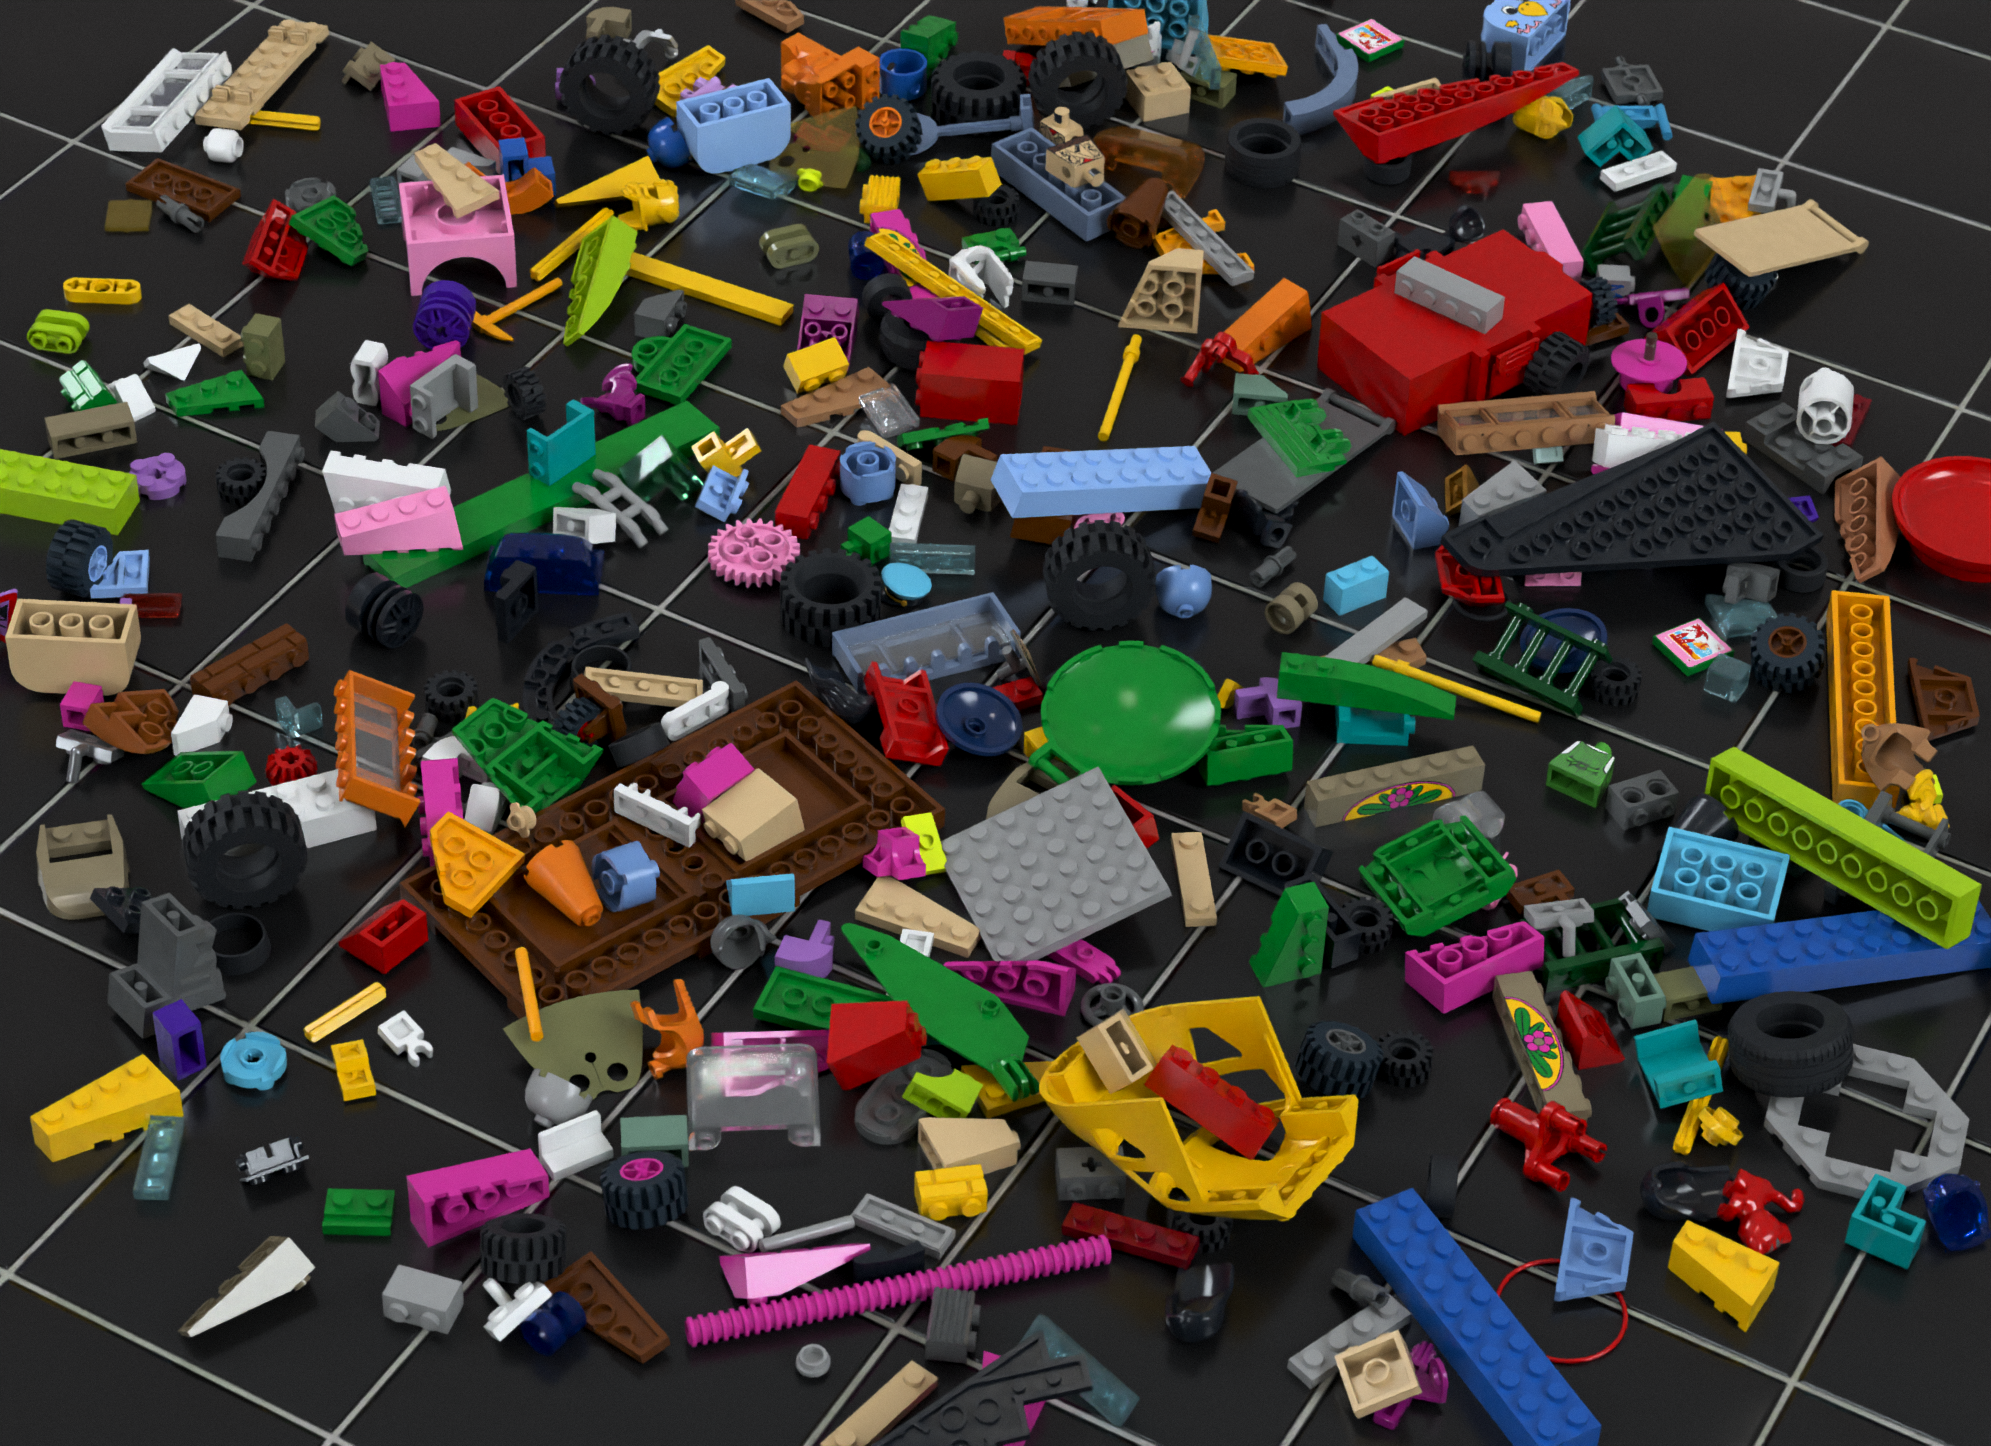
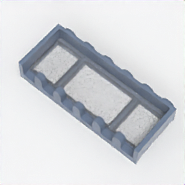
(933, 639)

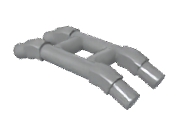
(625, 517)

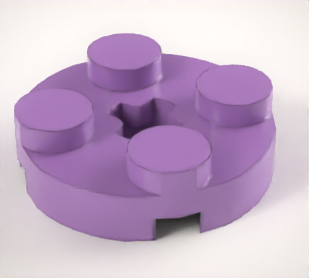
(164, 466)

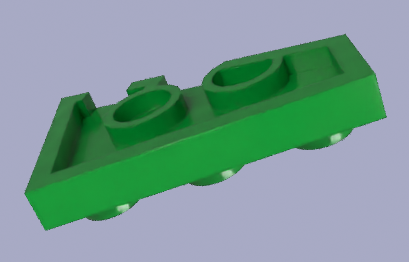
(916, 439)

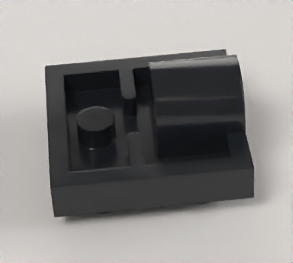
(121, 905)

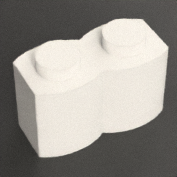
(365, 368)

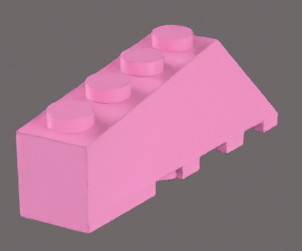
(400, 524)

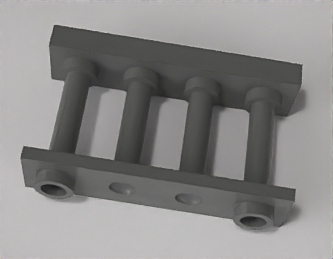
(1883, 813)

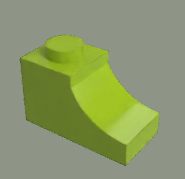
(943, 1096)

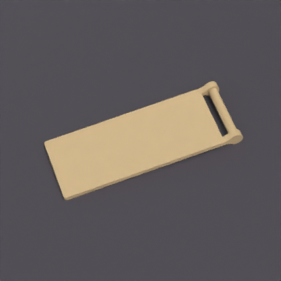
(1781, 239)

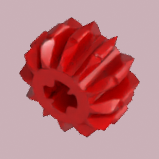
(290, 765)

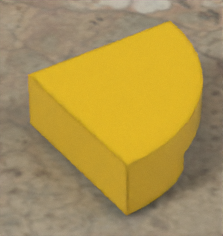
(1227, 693)

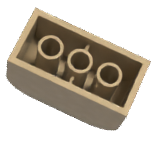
(72, 641)

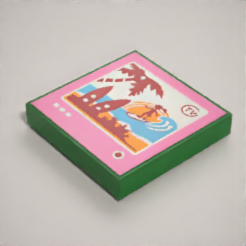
(1370, 40)
(1691, 646)

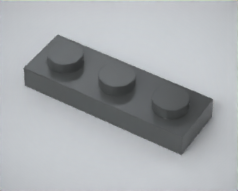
(716, 667)

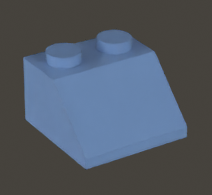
(1417, 513)

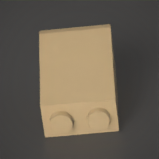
(753, 816)

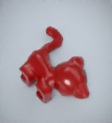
(1757, 1226)

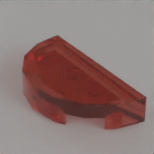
(1474, 180)

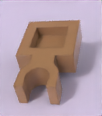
(1272, 811)

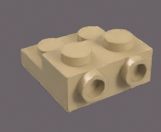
(1378, 1373)

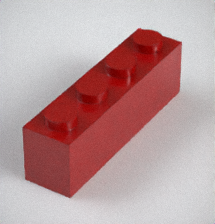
(809, 491)
(1212, 1101)

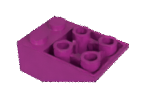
(940, 316)
(829, 318)

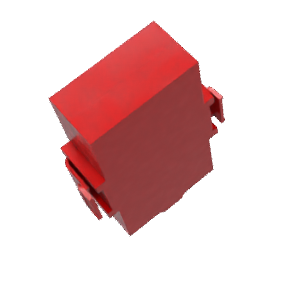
(1412, 359)

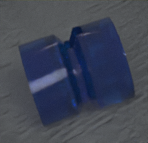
(863, 261)
(552, 1324)

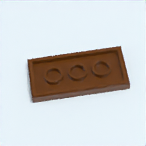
(200, 193)

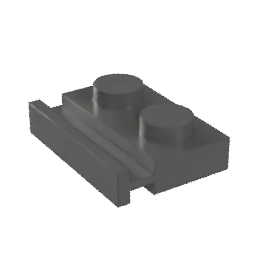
(1644, 922)

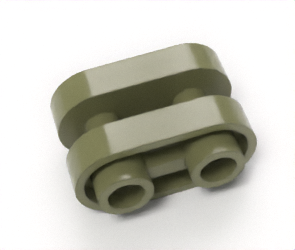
(789, 246)

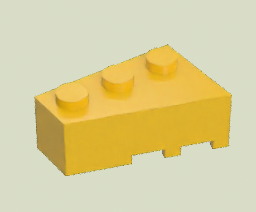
(1723, 1270)

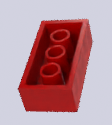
(494, 117)

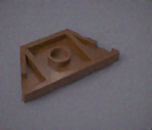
(1942, 699)

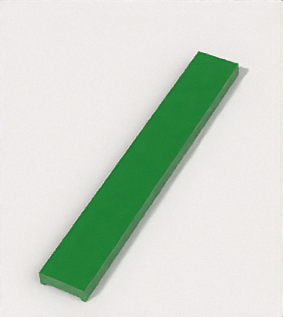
(531, 503)

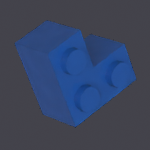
(516, 163)

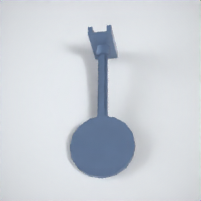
(1014, 123)

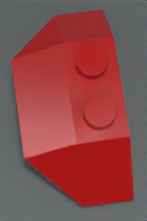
(276, 247)
(1464, 586)

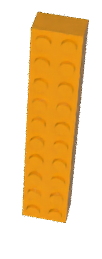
(1858, 688)

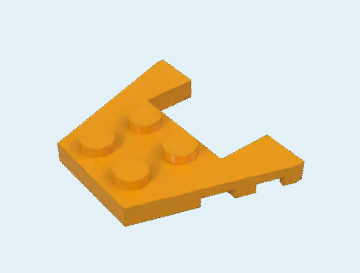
(1171, 239)

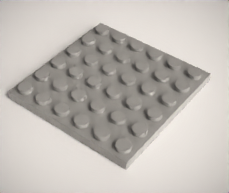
(1052, 870)

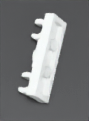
(656, 814)

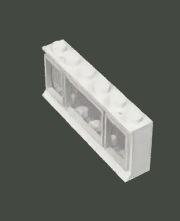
(165, 101)

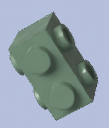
(1635, 991)

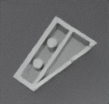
(1501, 492)

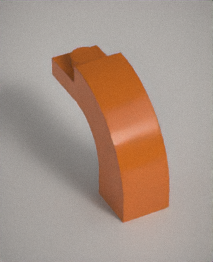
(526, 192)

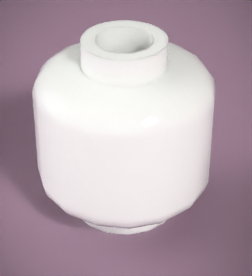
(223, 145)

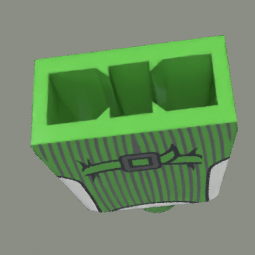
(1582, 772)

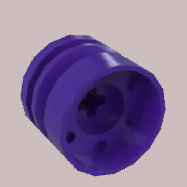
(444, 314)

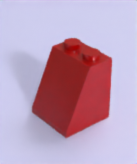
(872, 1040)

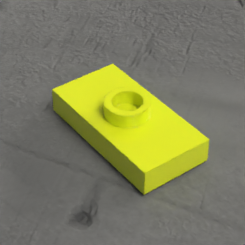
(929, 842)

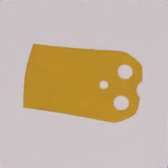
(1676, 228)

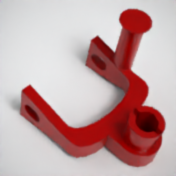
(1223, 347)

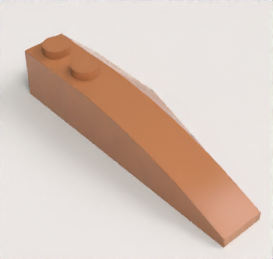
(1867, 516)

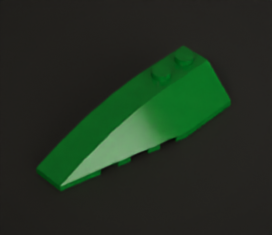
(1359, 686)

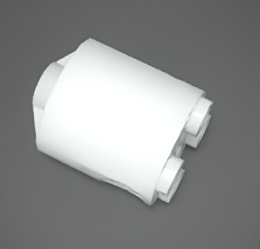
(1825, 407)

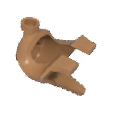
(1890, 753)

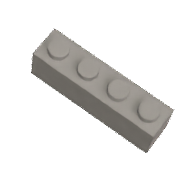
(1449, 294)

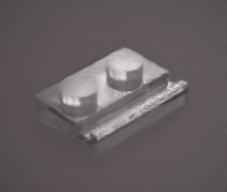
(888, 411)

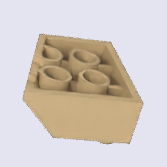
(1167, 294)

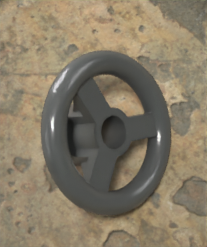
(1111, 1001)

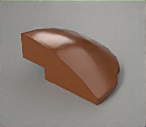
(135, 721)

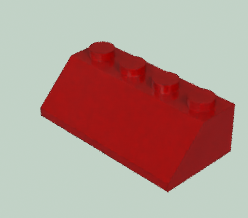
(1703, 326)

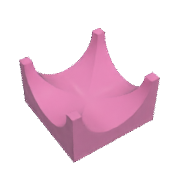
(437, 236)

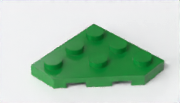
(333, 229)

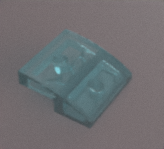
(762, 181)

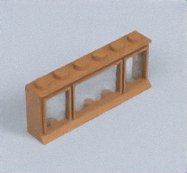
(1521, 422)

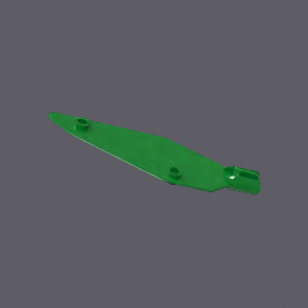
(950, 1008)

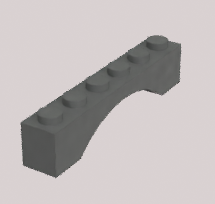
(244, 530)

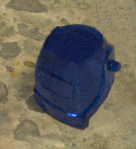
(1957, 1211)

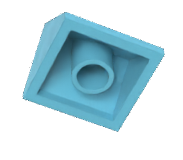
(762, 894)

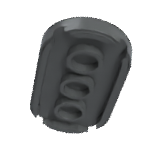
(882, 1111)

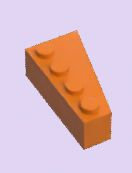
(1271, 322)

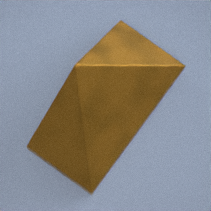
(1457, 487)

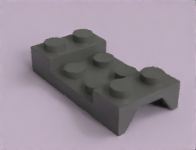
(1779, 439)

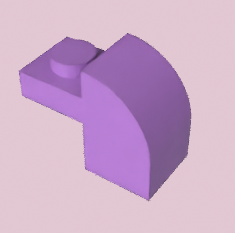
(1264, 701)
(810, 955)

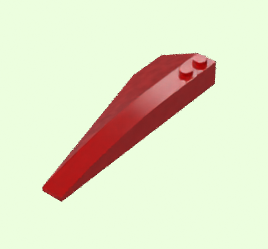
(1433, 116)

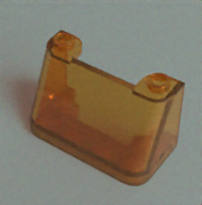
(1175, 158)

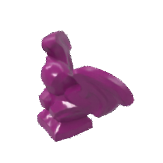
(622, 401)

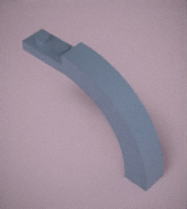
(1317, 110)

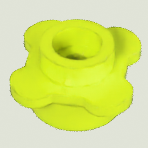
(809, 179)

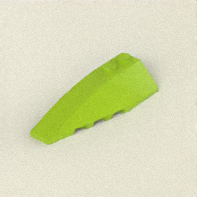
(598, 274)

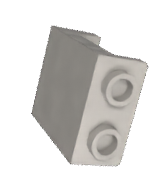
(441, 392)

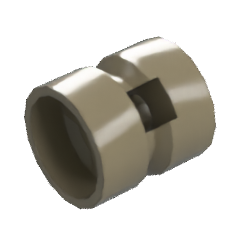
(1291, 608)

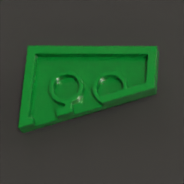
(220, 392)

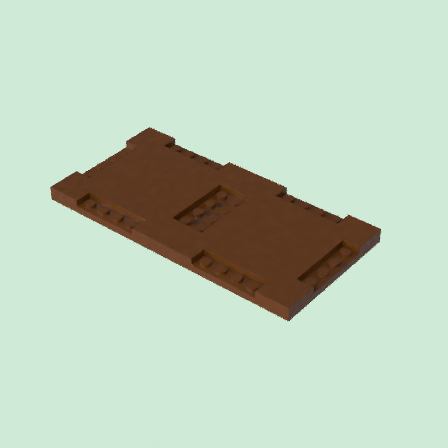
(790, 735)

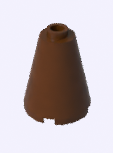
(1139, 214)

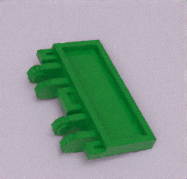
(1298, 439)

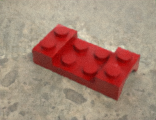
(907, 717)

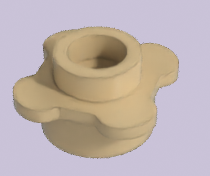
(521, 819)

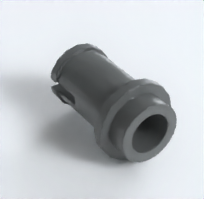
(425, 730)

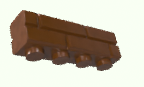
(252, 665)

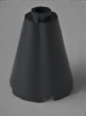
(1706, 817)

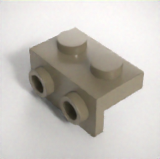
(367, 66)

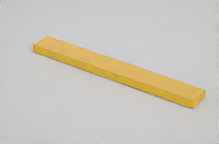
(945, 286)
(709, 289)

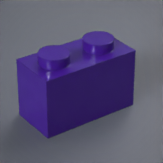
(179, 1039)

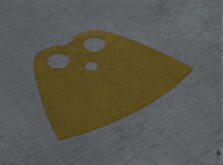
(831, 143)

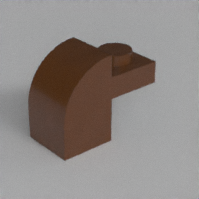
(949, 454)
(1215, 508)

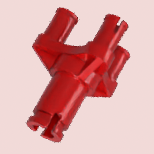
(1546, 1138)

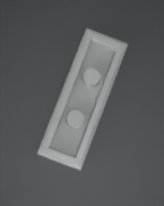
(902, 1225)

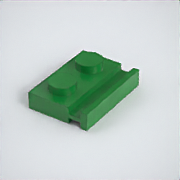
(359, 1212)

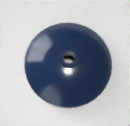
(1575, 620)
(979, 719)

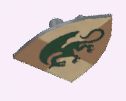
(1014, 663)

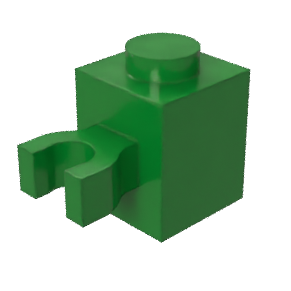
(868, 540)

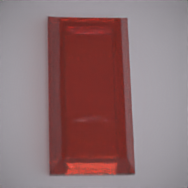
(157, 604)

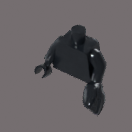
(1463, 227)

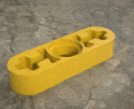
(85, 291)

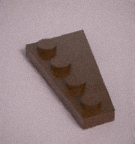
(610, 1308)

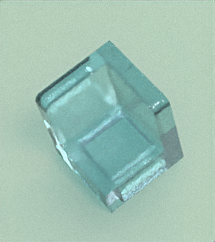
(1727, 677)
(298, 721)

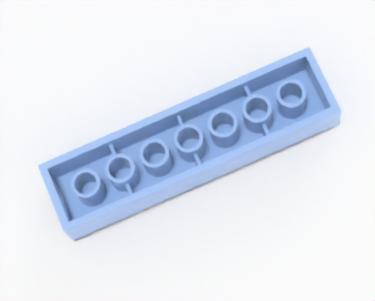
(1101, 481)

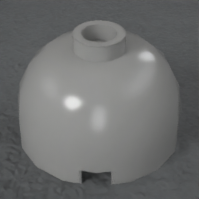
(554, 1099)

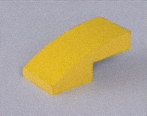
(353, 1070)

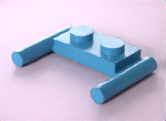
(1643, 116)

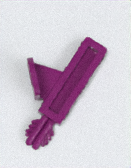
(1655, 300)
(1430, 1384)

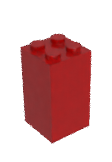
(970, 382)

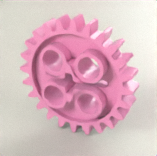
(752, 552)

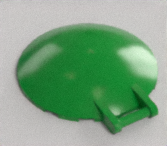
(1129, 712)

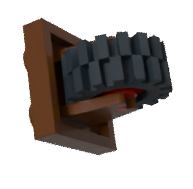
(1604, 319)
(592, 714)

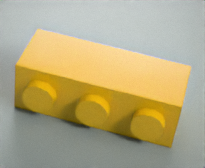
(959, 178)

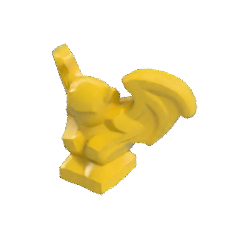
(1923, 795)

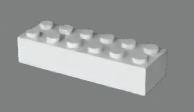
(318, 808)

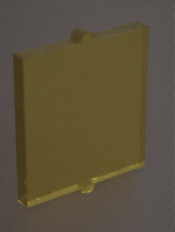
(128, 215)

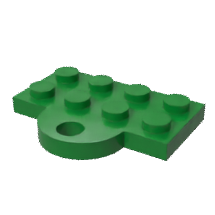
(677, 363)

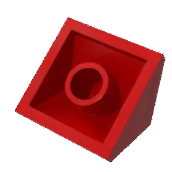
(1586, 1034)

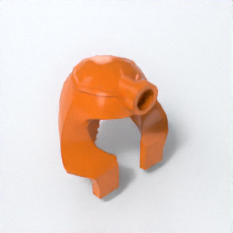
(678, 1031)

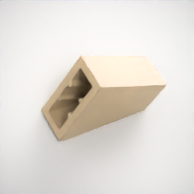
(968, 1142)

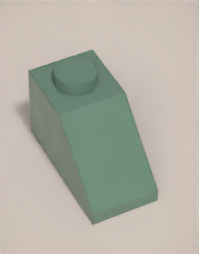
(1254, 392)

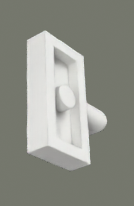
(513, 1312)

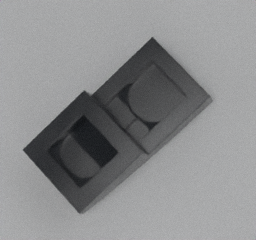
(881, 1264)

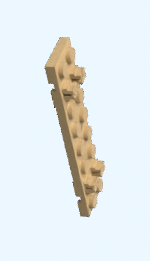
(261, 74)

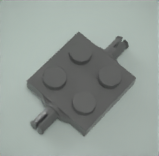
(1631, 83)

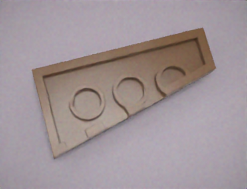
(835, 398)

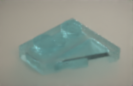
(1738, 618)

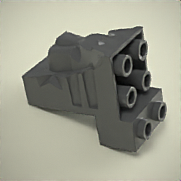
(171, 965)

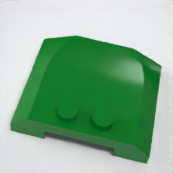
(1437, 875)

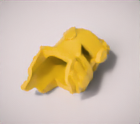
(1544, 117)
(651, 204)

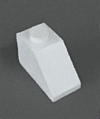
(590, 524)
(201, 724)

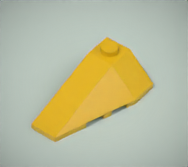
(609, 187)

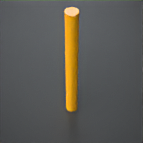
(529, 994)

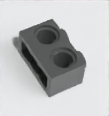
(1641, 799)

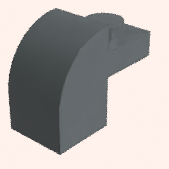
(1750, 582)

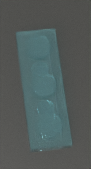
(935, 557)
(159, 1157)

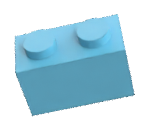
(1356, 585)

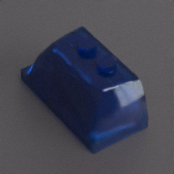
(562, 561)

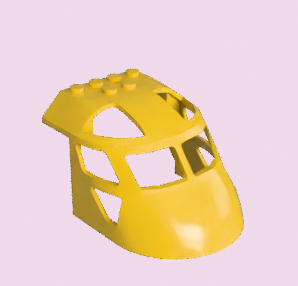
(1316, 1128)

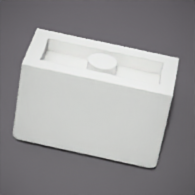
(573, 1146)

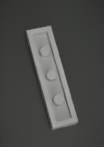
(1318, 1361)

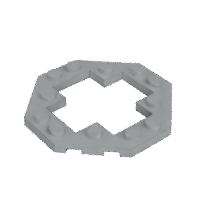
(1922, 1099)

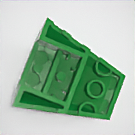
(525, 756)

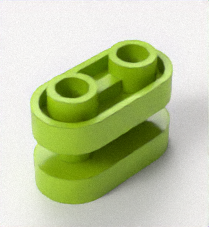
(58, 331)

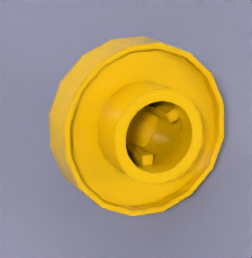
(1719, 1126)

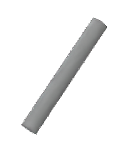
(806, 1233)

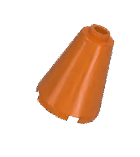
(565, 882)

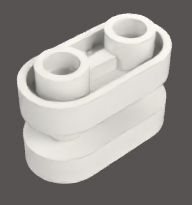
(741, 1219)

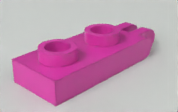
(1089, 962)

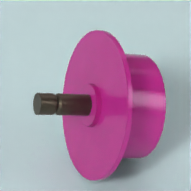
(1648, 362)

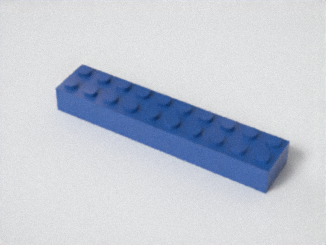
(1828, 954)
(1472, 1325)

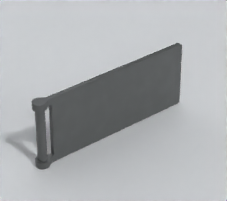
(1272, 482)

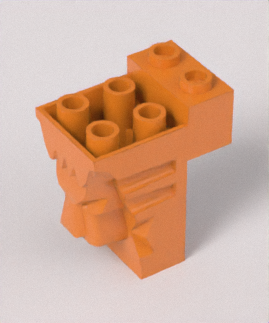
(827, 79)

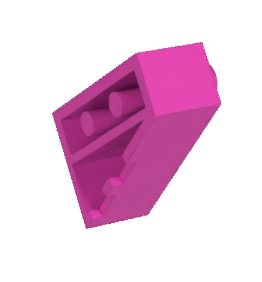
(439, 796)

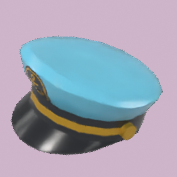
(904, 585)

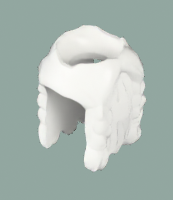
(987, 271)

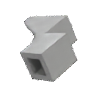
(412, 173)

